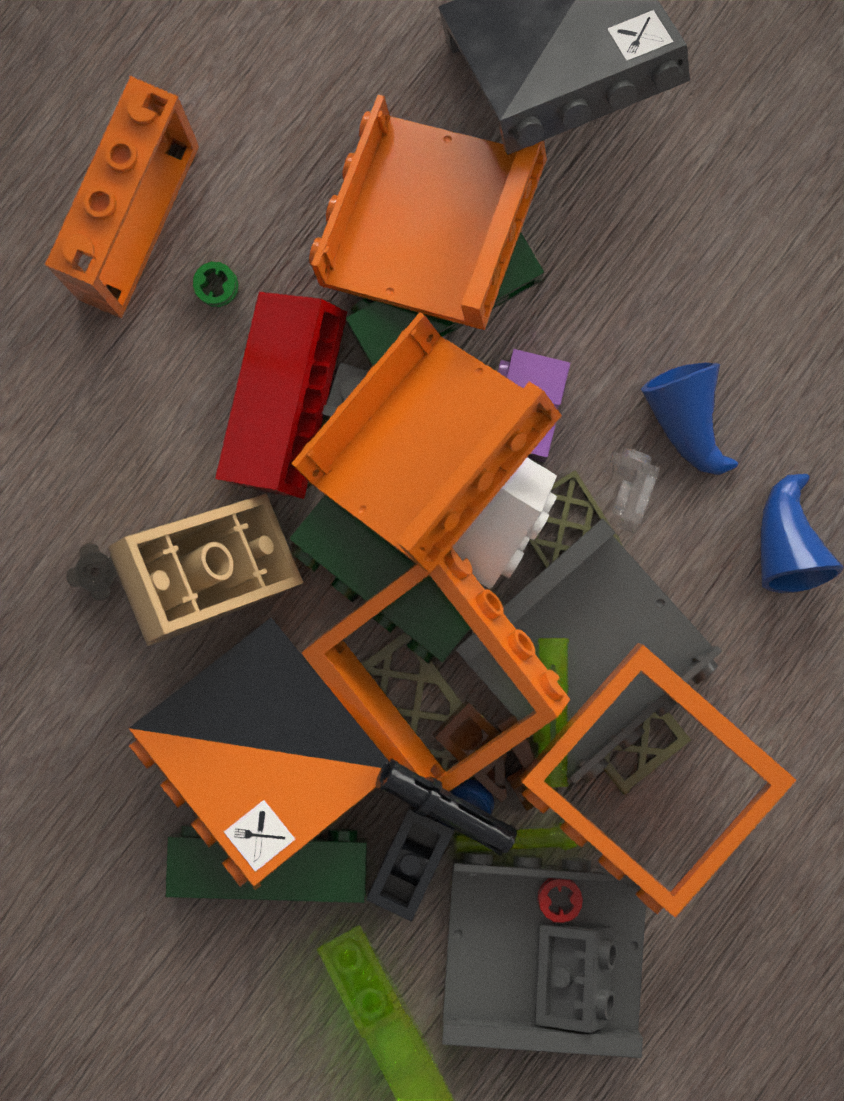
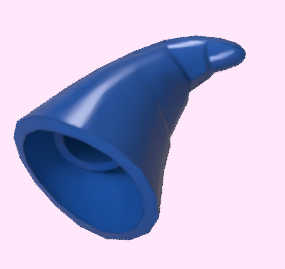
(684, 408)
(790, 549)

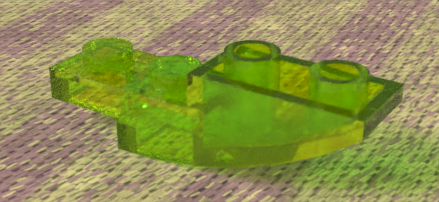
(383, 1018)

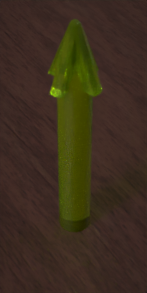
(524, 840)

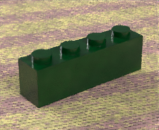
(380, 324)
(367, 565)
(319, 872)

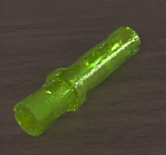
(555, 652)

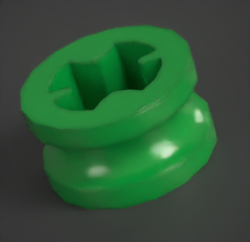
(201, 281)

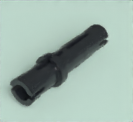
(430, 799)

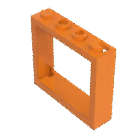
(124, 197)
(382, 720)
(614, 858)

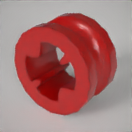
(545, 901)

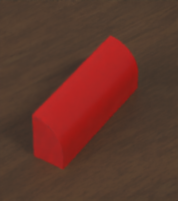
(280, 392)

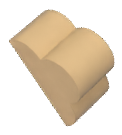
(204, 567)

